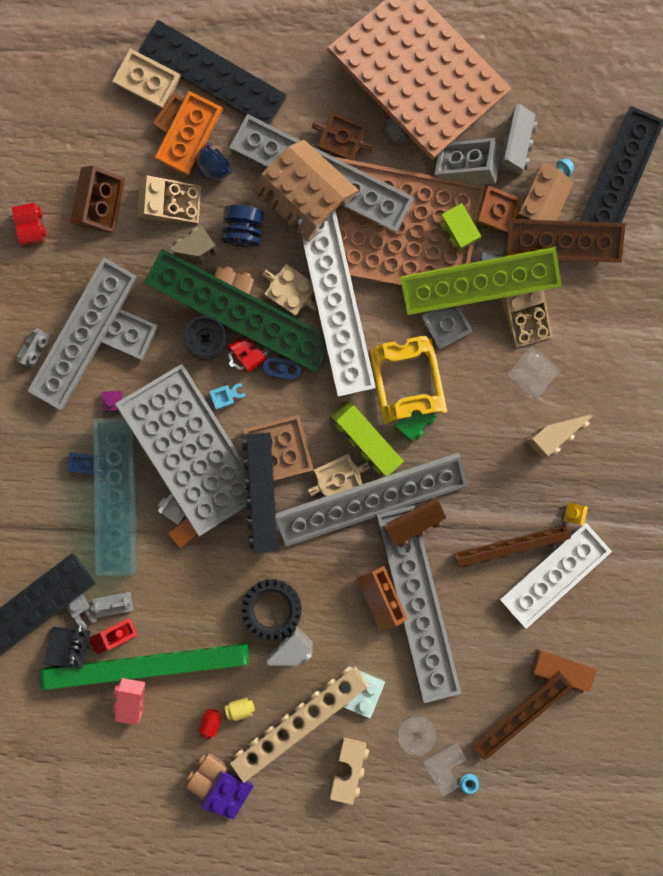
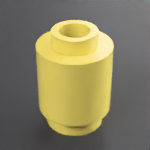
(239, 709)

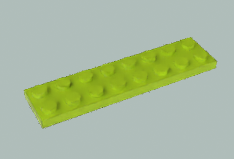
(481, 281)

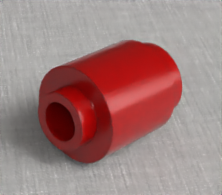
(209, 723)

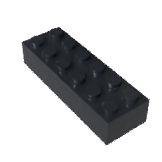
(261, 492)

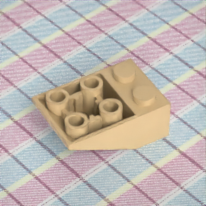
(168, 200)
(527, 317)
(550, 437)

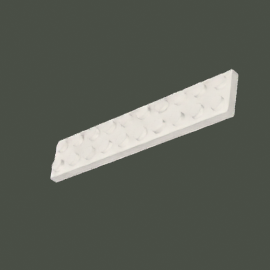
(338, 309)

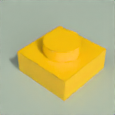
(575, 513)

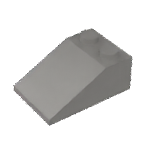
(470, 161)

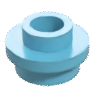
(565, 166)
(469, 789)

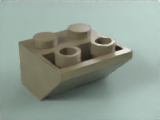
(195, 247)

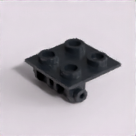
(67, 647)

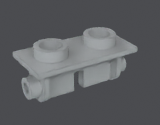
(30, 355)
(112, 604)

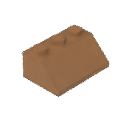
(546, 194)

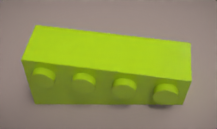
(365, 436)

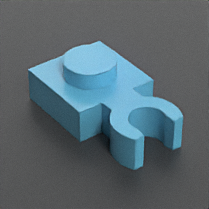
(224, 396)

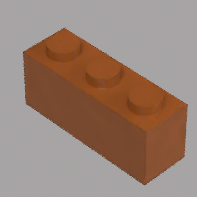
(382, 598)
(579, 674)

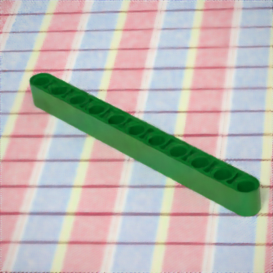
(145, 666)

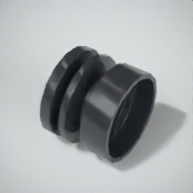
(205, 327)

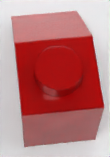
(113, 636)

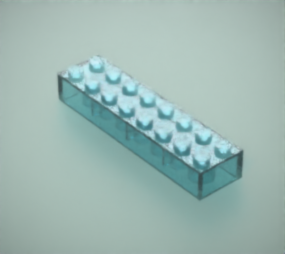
(115, 498)

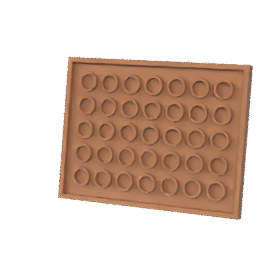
(419, 72)
(420, 242)

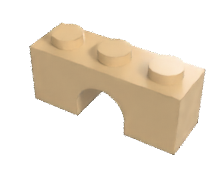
(345, 788)

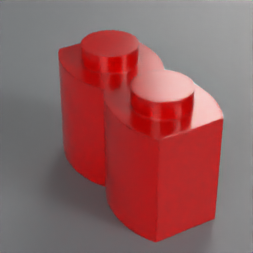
(28, 224)

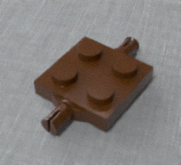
(342, 136)

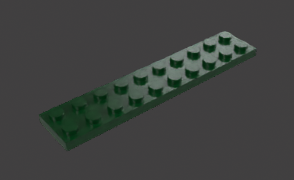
(237, 310)

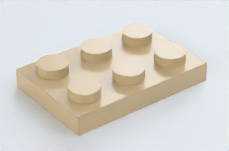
(146, 79)

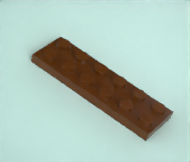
(571, 238)

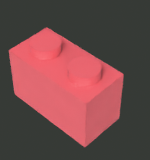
(129, 701)

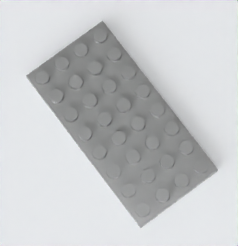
(187, 448)

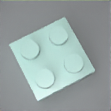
(366, 700)

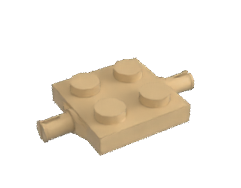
(290, 290)
(338, 476)

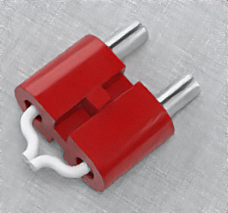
(246, 354)

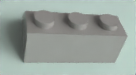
(518, 140)
(292, 650)

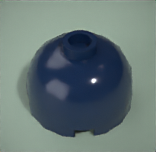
(212, 163)

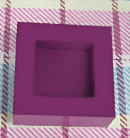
(109, 399)

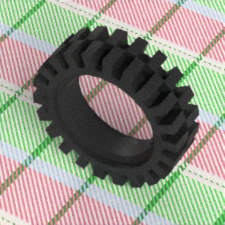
(259, 629)

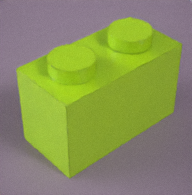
(459, 227)

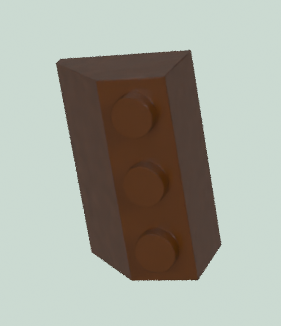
(97, 199)
(415, 522)

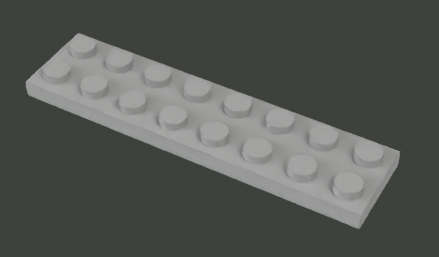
(82, 334)

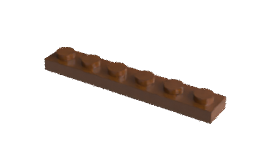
(518, 544)
(522, 715)

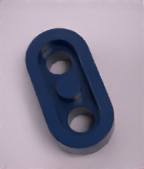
(282, 368)

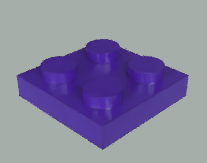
(226, 795)

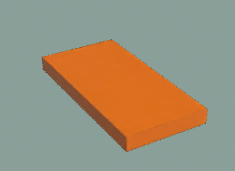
(188, 133)

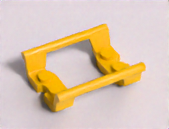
(405, 406)

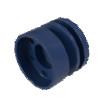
(242, 226)

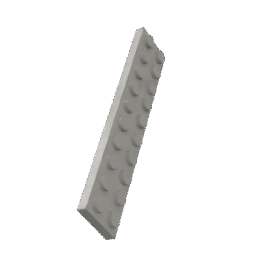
(373, 201)
(371, 499)
(424, 618)

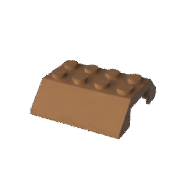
(304, 188)

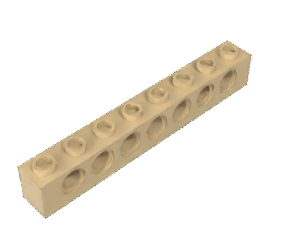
(246, 768)

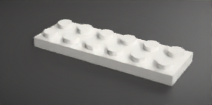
(555, 575)

